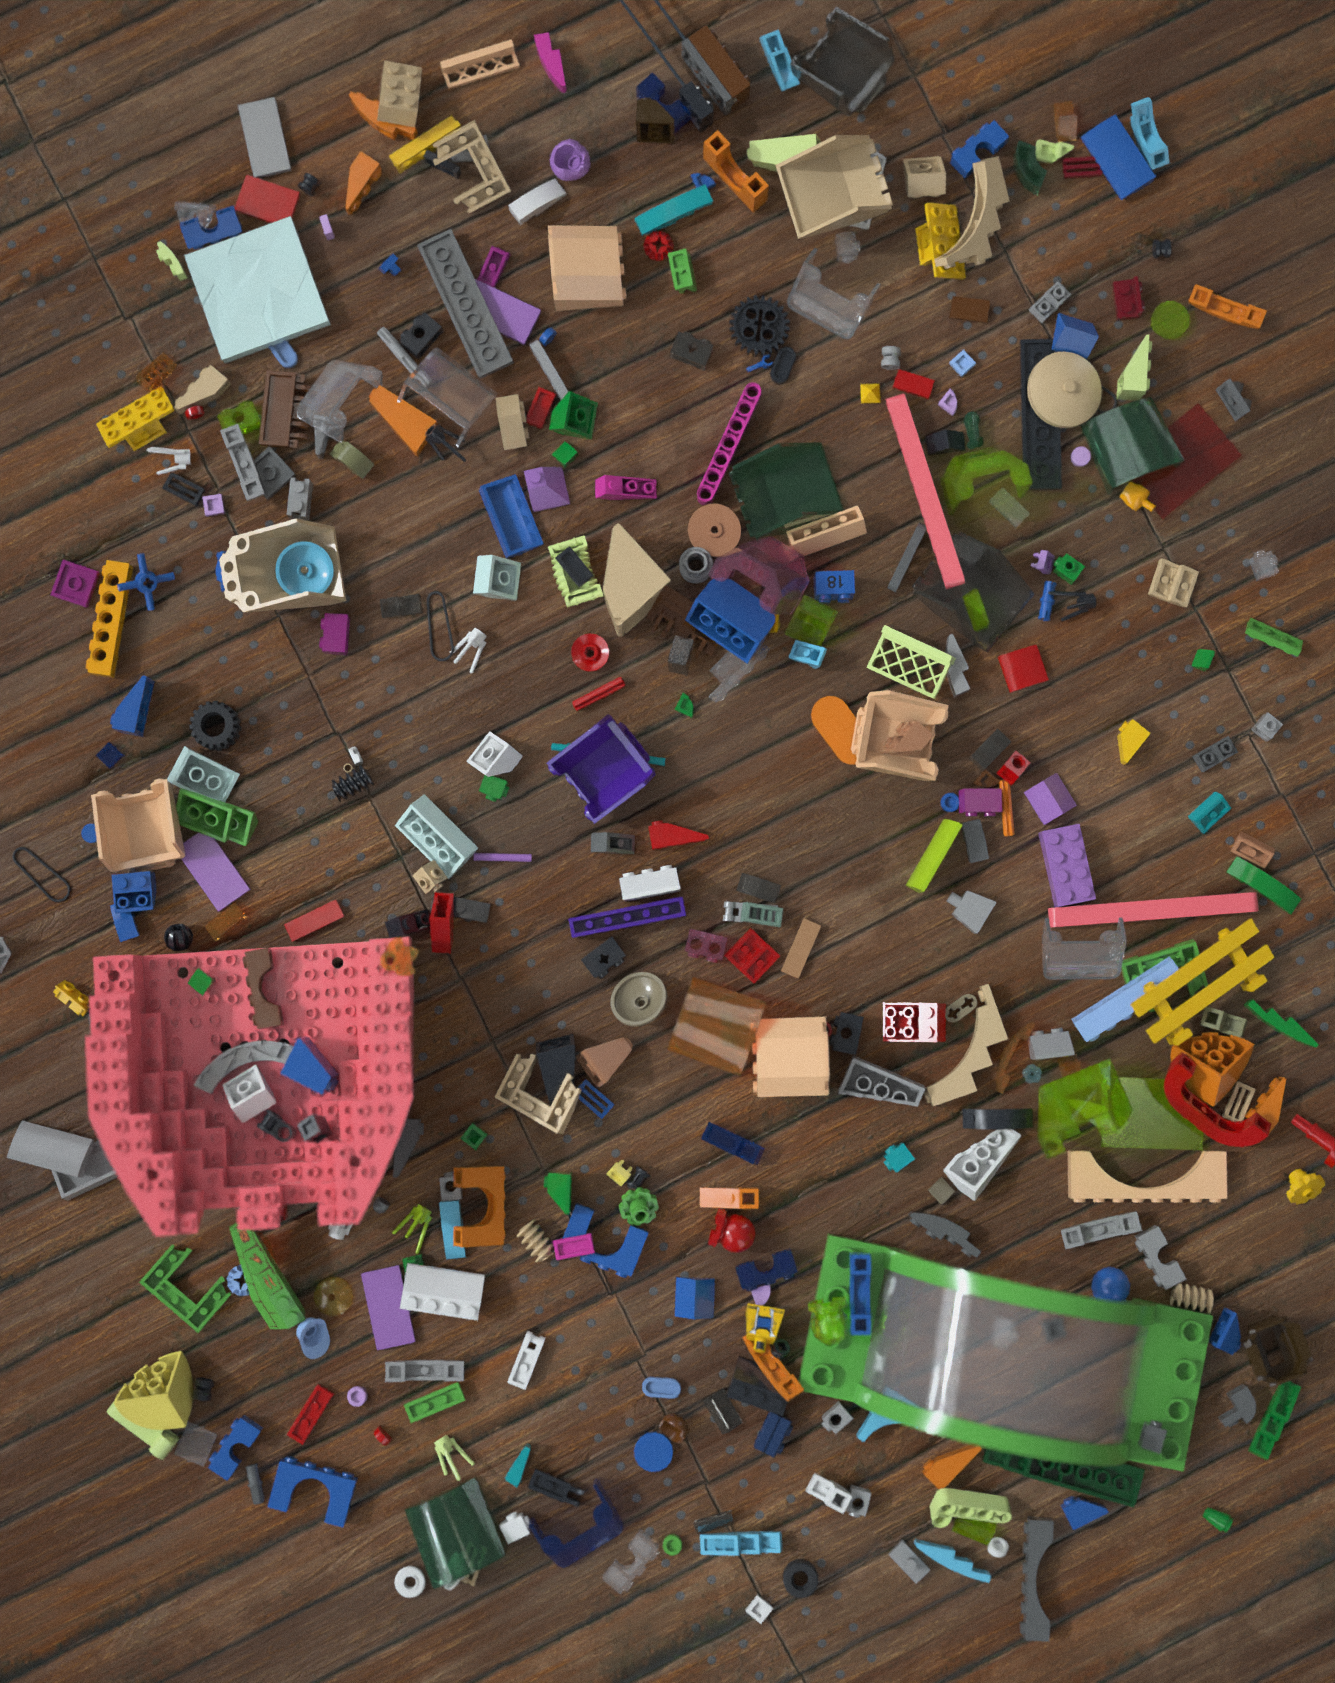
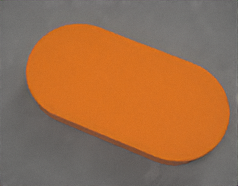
(836, 726)

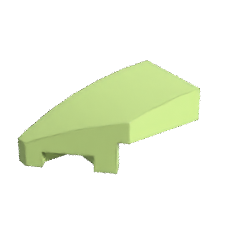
(1050, 152)

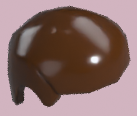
(674, 1427)

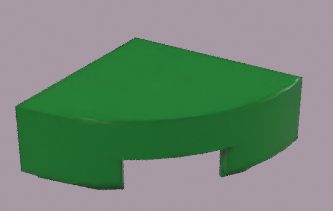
(685, 706)

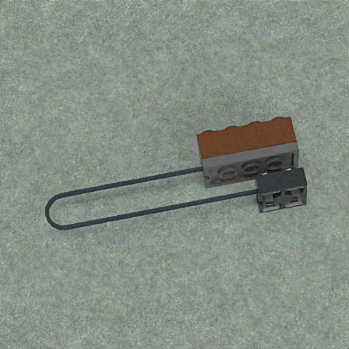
(712, 68)

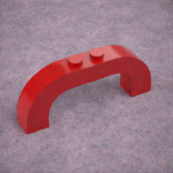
(1205, 1119)

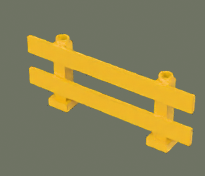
(1244, 970)

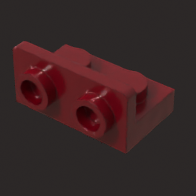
(1128, 298)

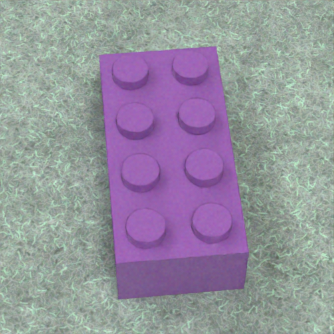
(1067, 865)

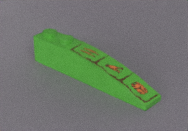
(266, 1282)

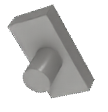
(909, 1561)

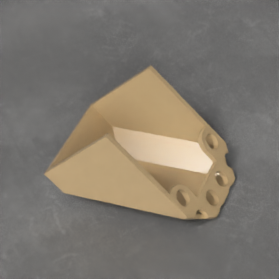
(251, 565)

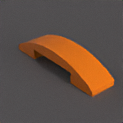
(1226, 309)
(775, 1371)

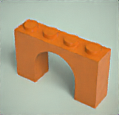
(750, 190)
(491, 1228)

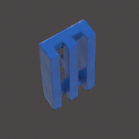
(606, 1110)

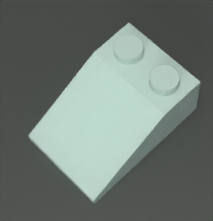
(202, 775)

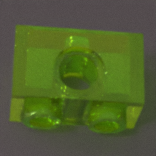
(247, 409)

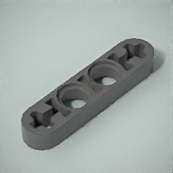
(907, 557)

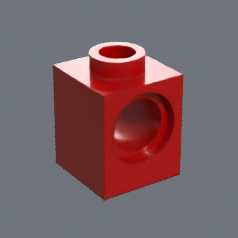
(1013, 767)

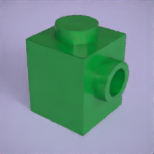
(1068, 568)
(494, 788)

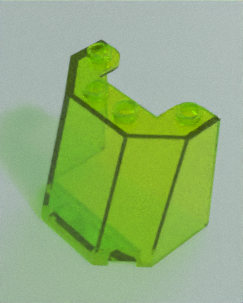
(958, 476)

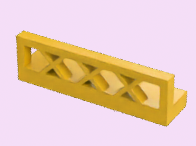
(414, 150)

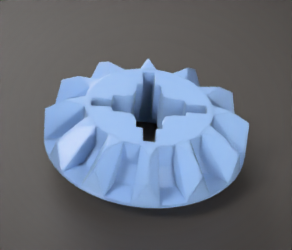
(234, 1285)

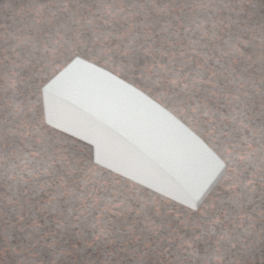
(536, 201)

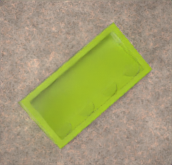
(933, 855)

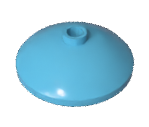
(300, 555)

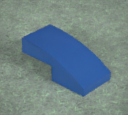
(125, 925)

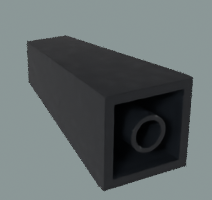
(556, 1060)

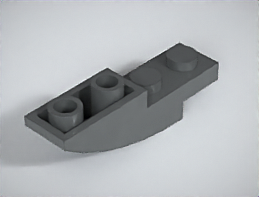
(939, 1226)

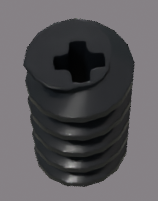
(351, 782)

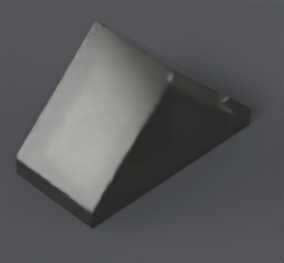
(680, 655)

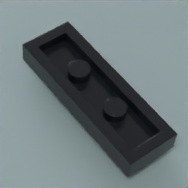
(470, 909)

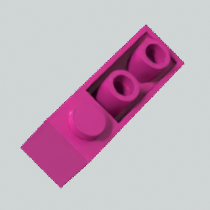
(624, 488)

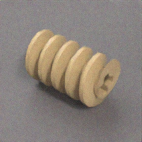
(535, 1241)
(1192, 1296)

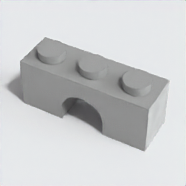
(1150, 1242)

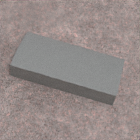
(50, 1149)
(97, 1172)

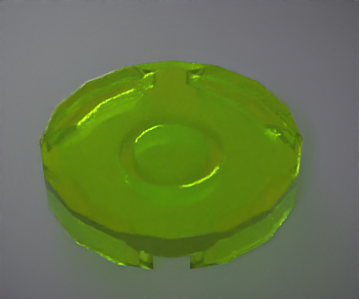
(1170, 320)

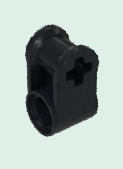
(273, 1125)

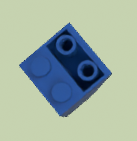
(134, 891)

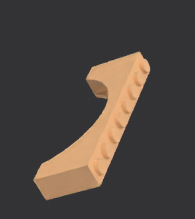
(1203, 1181)

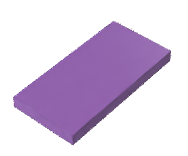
(512, 316)
(213, 871)
(383, 1296)

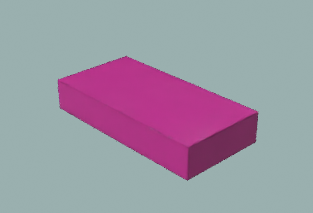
(573, 1246)

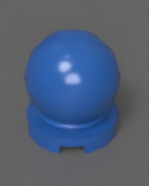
(1110, 1284)

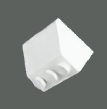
(649, 883)

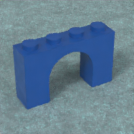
(622, 1260)
(340, 1487)

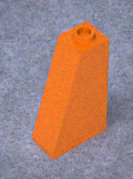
(403, 418)

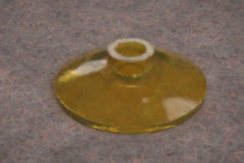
(340, 1289)

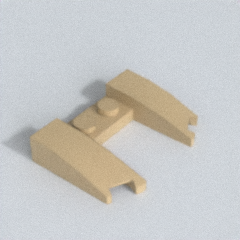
(494, 182)
(512, 1093)

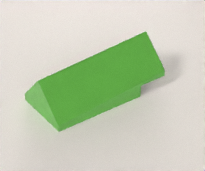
(215, 817)

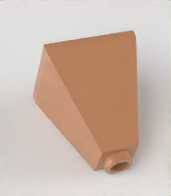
(604, 1059)

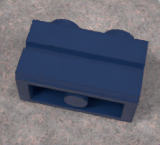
(772, 1434)

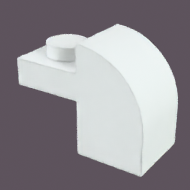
(830, 1492)

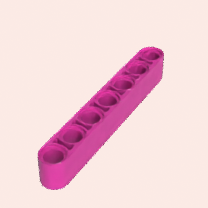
(732, 435)

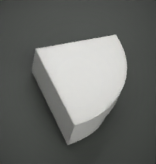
(355, 756)

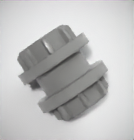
(695, 553)

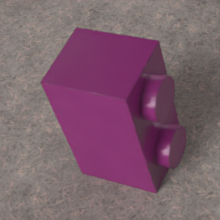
(335, 634)
(980, 801)

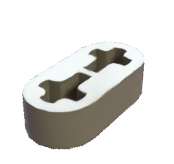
(957, 1004)

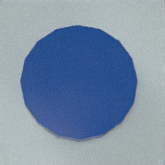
(653, 1451)

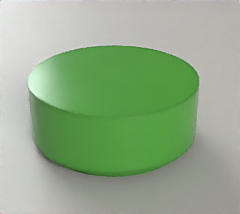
(672, 1544)

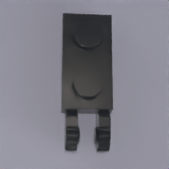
(554, 1487)

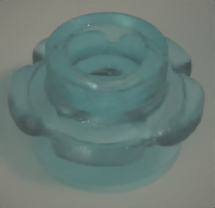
(1037, 1074)

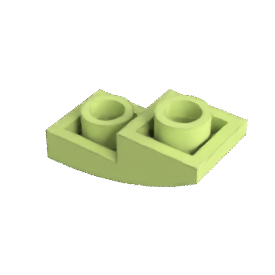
(169, 258)

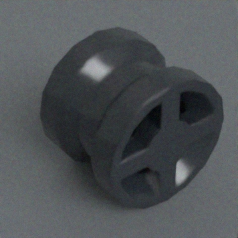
(309, 184)
(1161, 248)

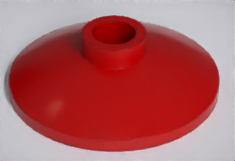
(583, 645)

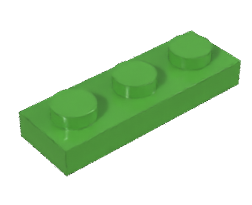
(1273, 637)
(434, 1402)

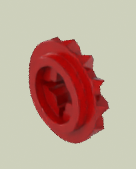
(650, 249)

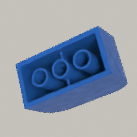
(731, 618)

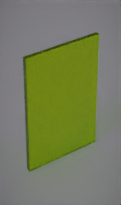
(1154, 1120)

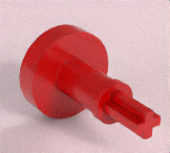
(1318, 1136)

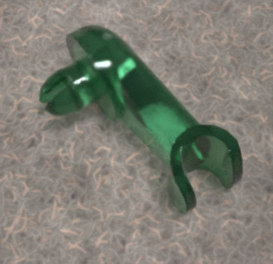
(971, 424)

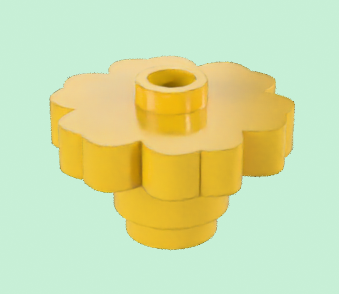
(1304, 1186)

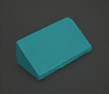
(1209, 812)

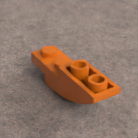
(369, 111)

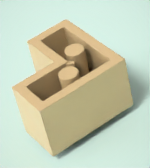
(511, 419)

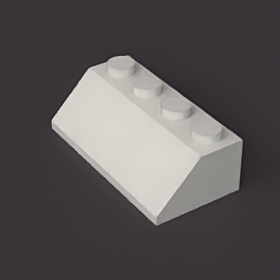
(442, 1291)

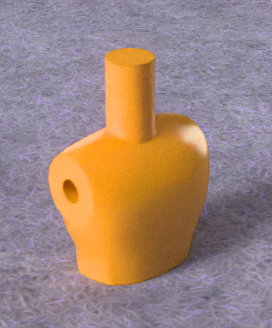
(1136, 496)

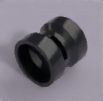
(203, 1389)

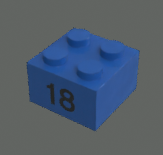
(834, 586)

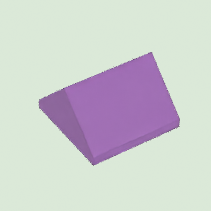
(1050, 798)

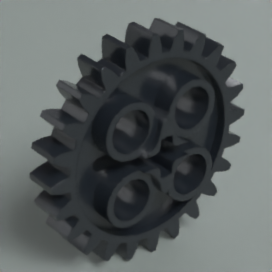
(742, 324)

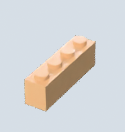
(827, 531)

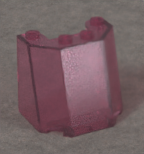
(771, 565)

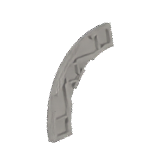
(239, 1056)

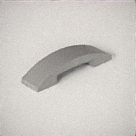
(243, 462)
(1101, 1229)
(424, 1370)

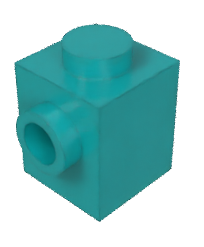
(897, 1157)

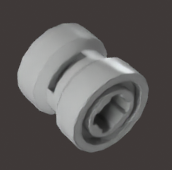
(890, 358)

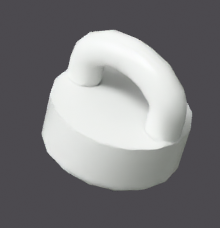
(998, 1547)

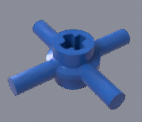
(140, 578)

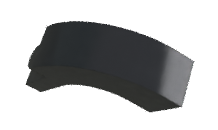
(998, 1118)

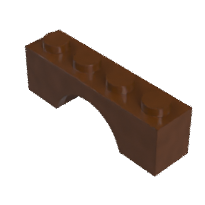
(259, 963)

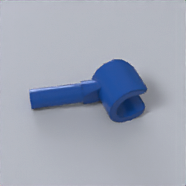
(760, 364)

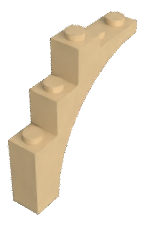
(989, 196)

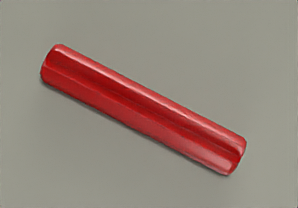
(598, 694)

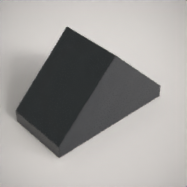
(945, 442)

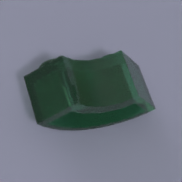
(1027, 168)

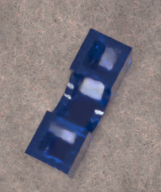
(654, 88)
(783, 1266)

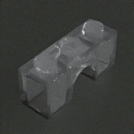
(621, 1576)

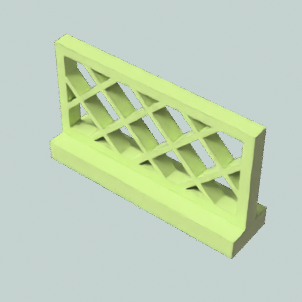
(918, 647)

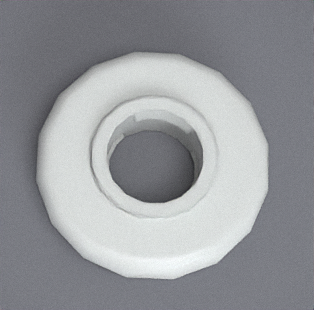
(405, 1590)

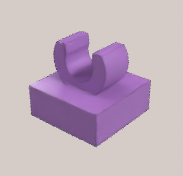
(1045, 561)

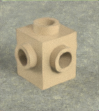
(430, 877)

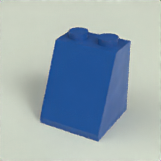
(310, 1067)

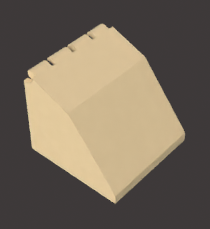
(834, 185)
(630, 581)

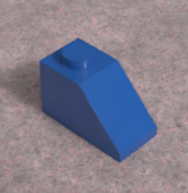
(1081, 1511)

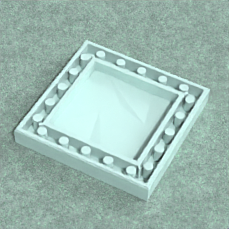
(257, 290)

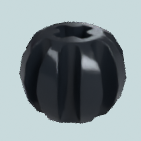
(178, 937)

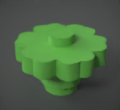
(638, 1206)

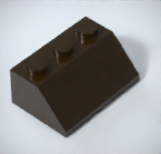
(653, 122)

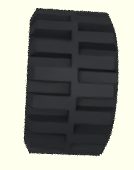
(200, 719)

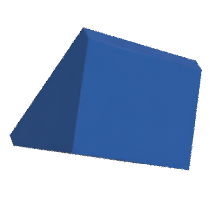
(1074, 336)
(694, 1297)

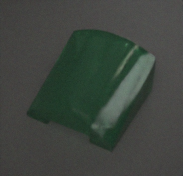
(1130, 442)
(456, 1533)

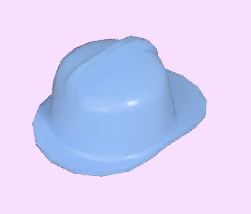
(313, 1337)

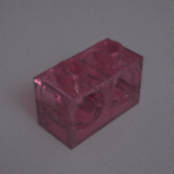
(706, 940)

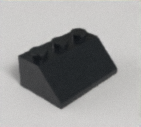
(753, 1388)

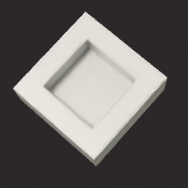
(759, 1609)

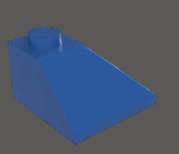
(1226, 1332)

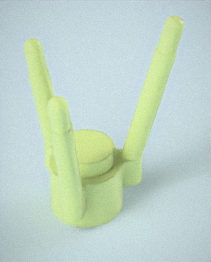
(444, 1446)

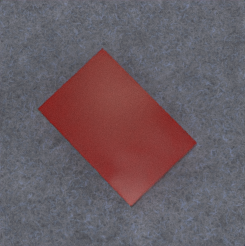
(266, 200)

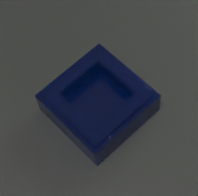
(109, 755)

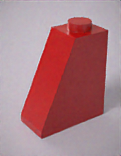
(442, 922)

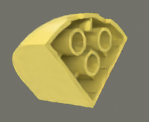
(159, 1394)

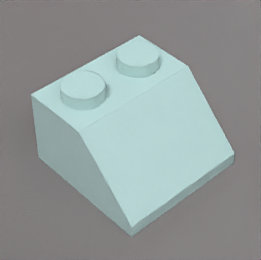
(497, 577)

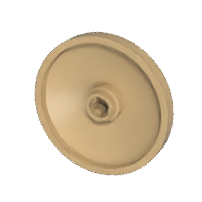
(1064, 389)

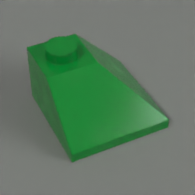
(574, 416)
(560, 1188)

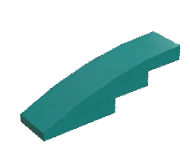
(673, 209)

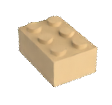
(399, 93)

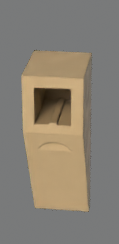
(206, 389)

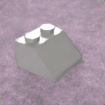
(1050, 1045)

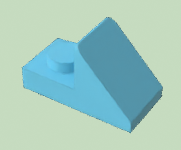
(807, 654)

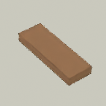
(801, 948)

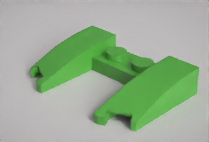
(1180, 954)
(194, 1315)

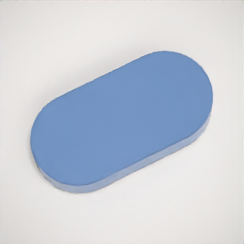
(284, 354)
(661, 1387)

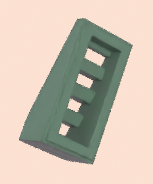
(746, 909)

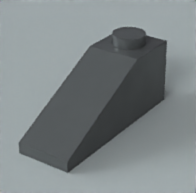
(407, 1142)

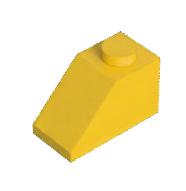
(1130, 739)

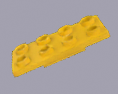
(938, 237)
(137, 421)

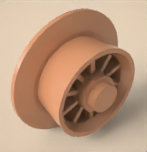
(714, 529)

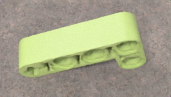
(160, 1440)
(969, 1505)

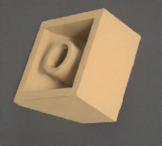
(924, 177)

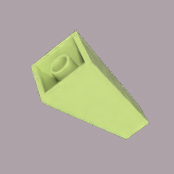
(771, 152)

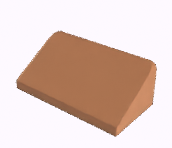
(1253, 850)

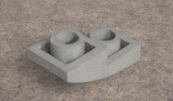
(1049, 302)

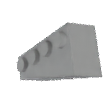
(878, 1083)

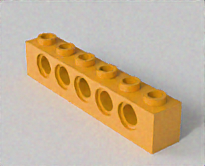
(107, 667)

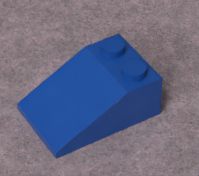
(133, 710)

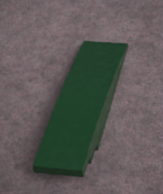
(1111, 1483)

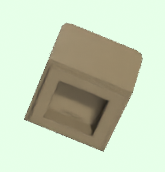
(941, 1190)

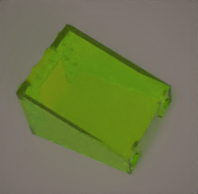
(1077, 1099)

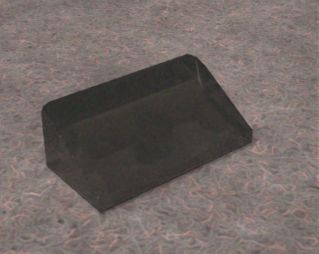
(722, 1411)
(714, 1522)

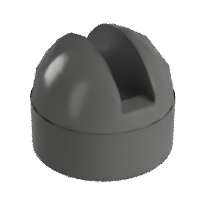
(380, 1205)

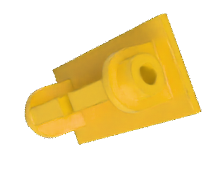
(67, 992)

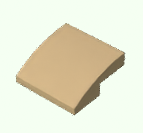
(1173, 583)

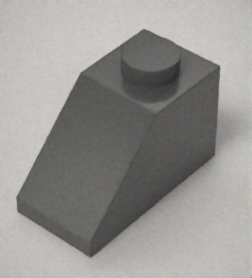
(612, 843)

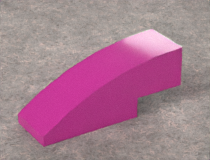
(550, 60)

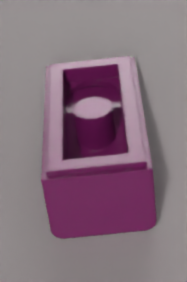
(493, 266)

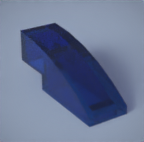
(733, 1143)

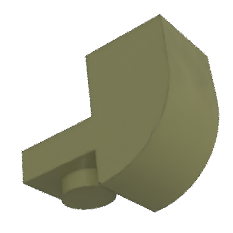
(352, 458)
(1223, 1022)

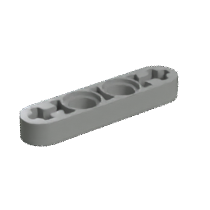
(548, 369)

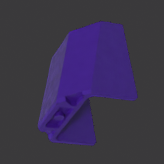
(604, 766)

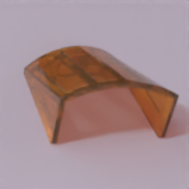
(716, 1026)

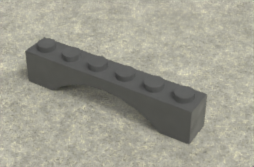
(1039, 1536)

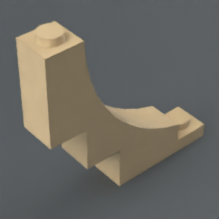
(987, 1031)

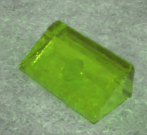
(976, 610)
(975, 1529)

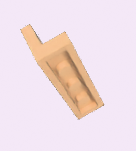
(476, 58)

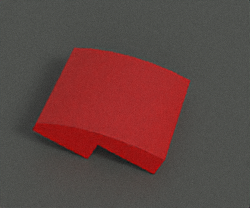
(1023, 668)
(752, 955)

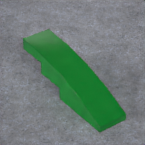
(1287, 1027)
(1274, 1418)

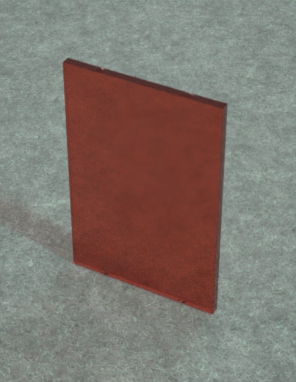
(1204, 453)

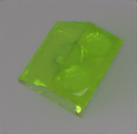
(811, 621)

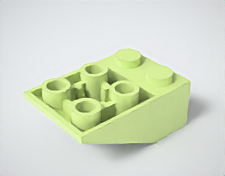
(1134, 380)

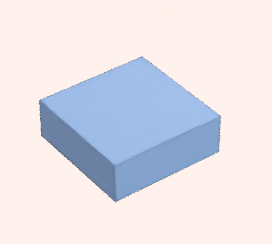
(962, 363)

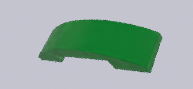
(1264, 884)

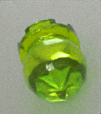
(829, 1321)

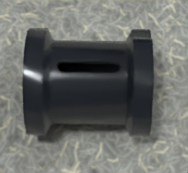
(638, 1178)

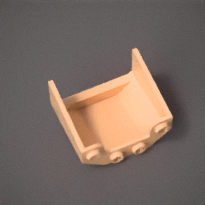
(586, 267)
(878, 722)
(138, 829)
(791, 1057)

